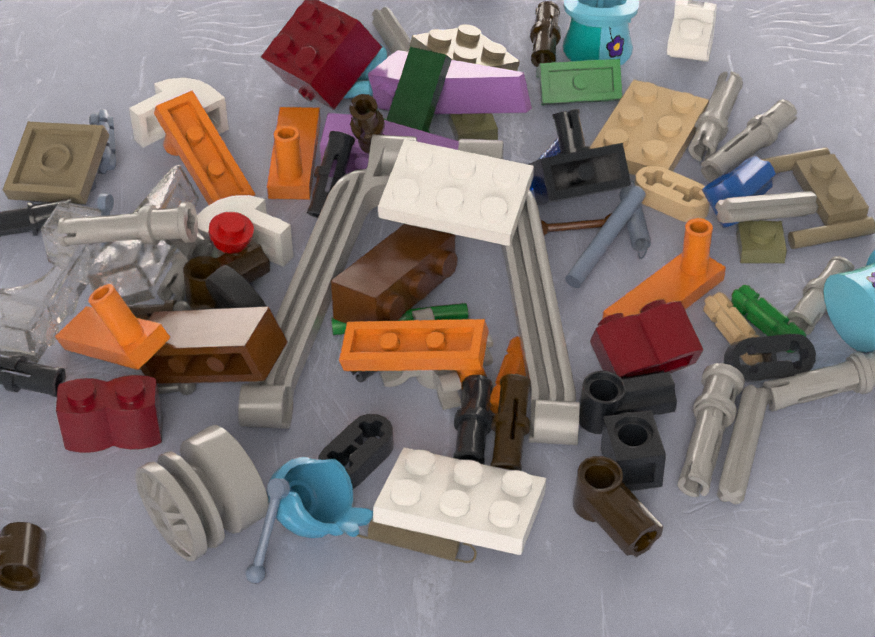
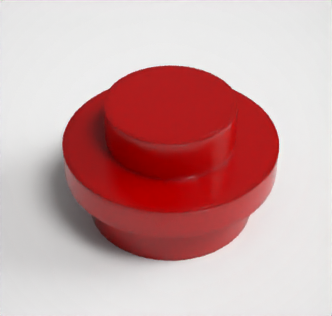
(231, 231)

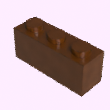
(394, 275)
(216, 346)

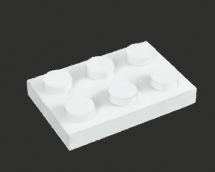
(456, 192)
(460, 500)

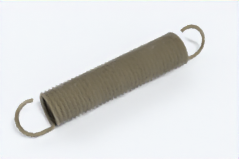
(416, 541)

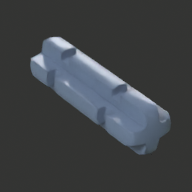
(108, 159)

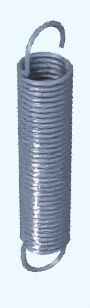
(637, 227)

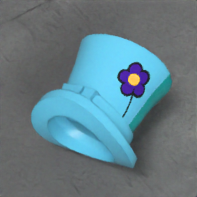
(599, 29)
(852, 305)

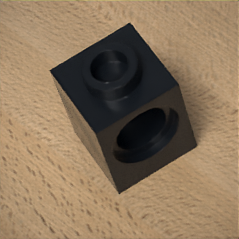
(637, 448)

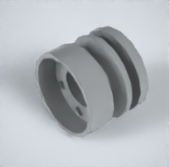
(202, 492)

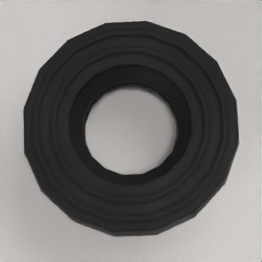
(232, 290)

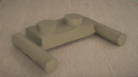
(838, 199)

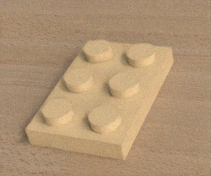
(652, 125)

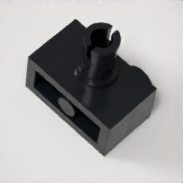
(577, 168)

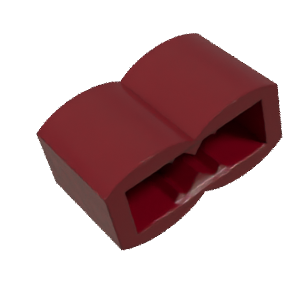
(647, 342)
(109, 413)

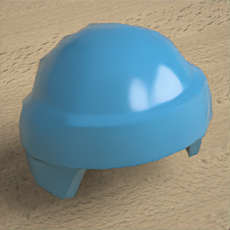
(319, 499)

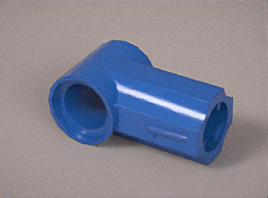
(748, 179)

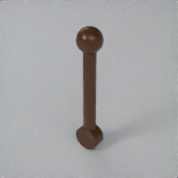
(574, 225)

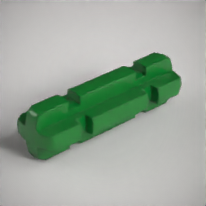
(763, 313)

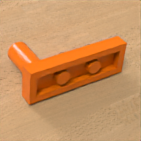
(201, 148)
(294, 153)
(682, 279)
(112, 331)
(416, 346)

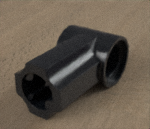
(608, 395)

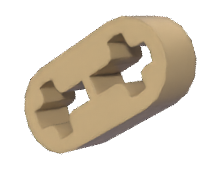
(672, 193)

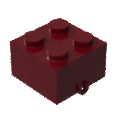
(321, 52)

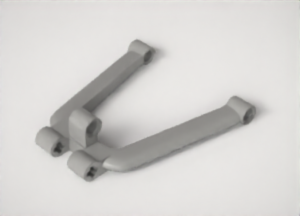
(307, 299)

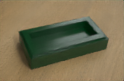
(419, 89)

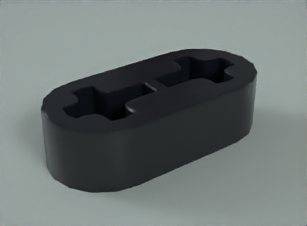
(768, 347)
(361, 456)

